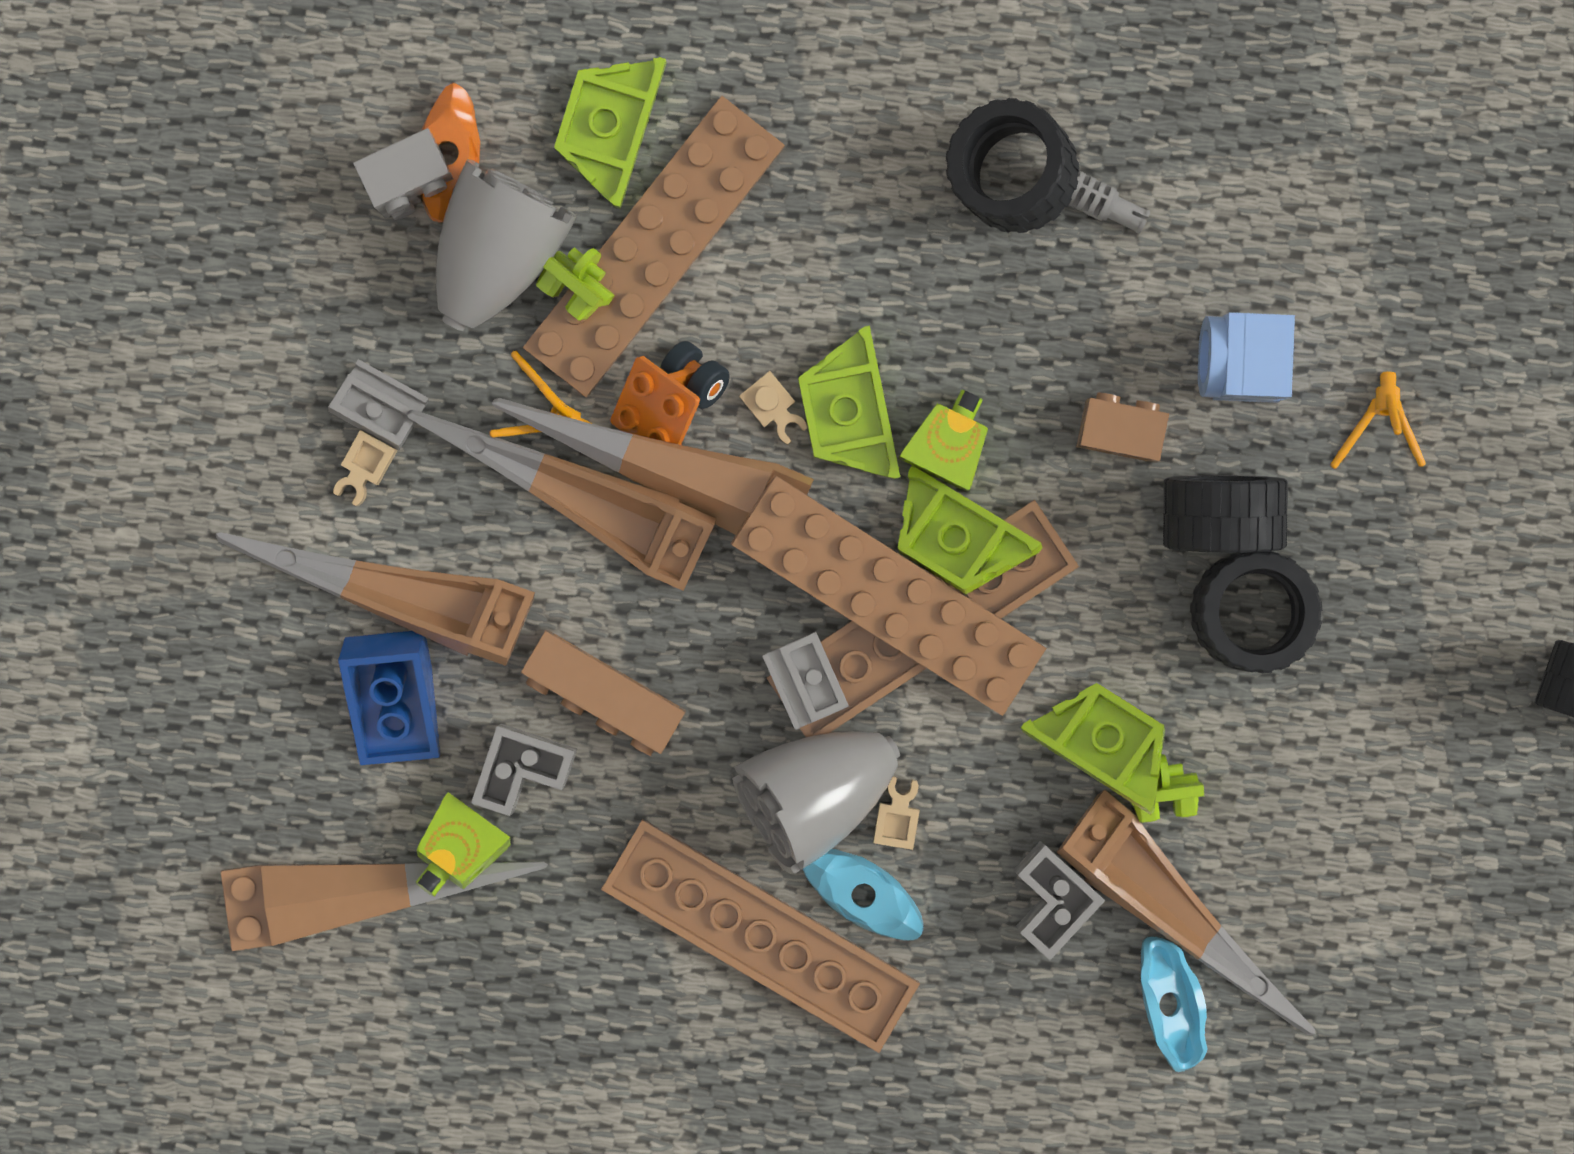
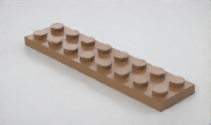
(658, 243)
(888, 595)
(872, 668)
(760, 936)

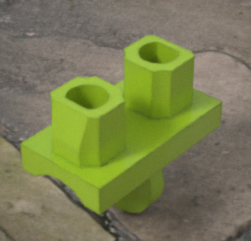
(581, 276)
(1174, 787)

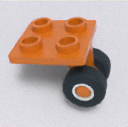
(664, 399)

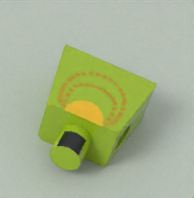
(949, 442)
(458, 846)

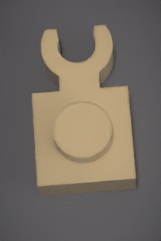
(769, 403)
(367, 461)
(896, 821)

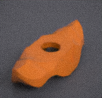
(452, 121)

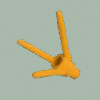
(1386, 404)
(558, 408)

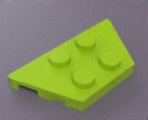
(608, 123)
(849, 409)
(958, 536)
(1106, 741)

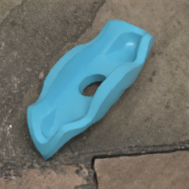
(891, 912)
(1182, 1033)

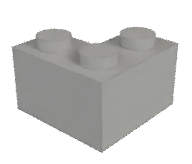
(402, 173)
(517, 757)
(1064, 902)

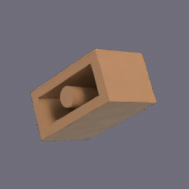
(1122, 428)

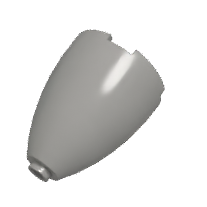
(493, 244)
(814, 791)

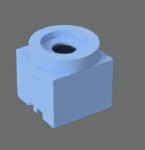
(1246, 357)

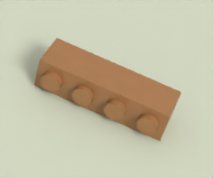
(603, 692)

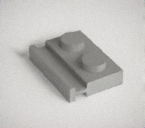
(377, 404)
(805, 680)

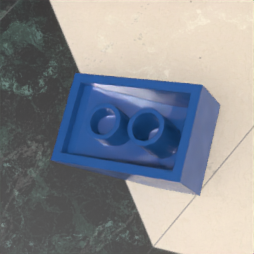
(390, 697)

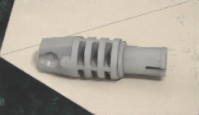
(1103, 202)

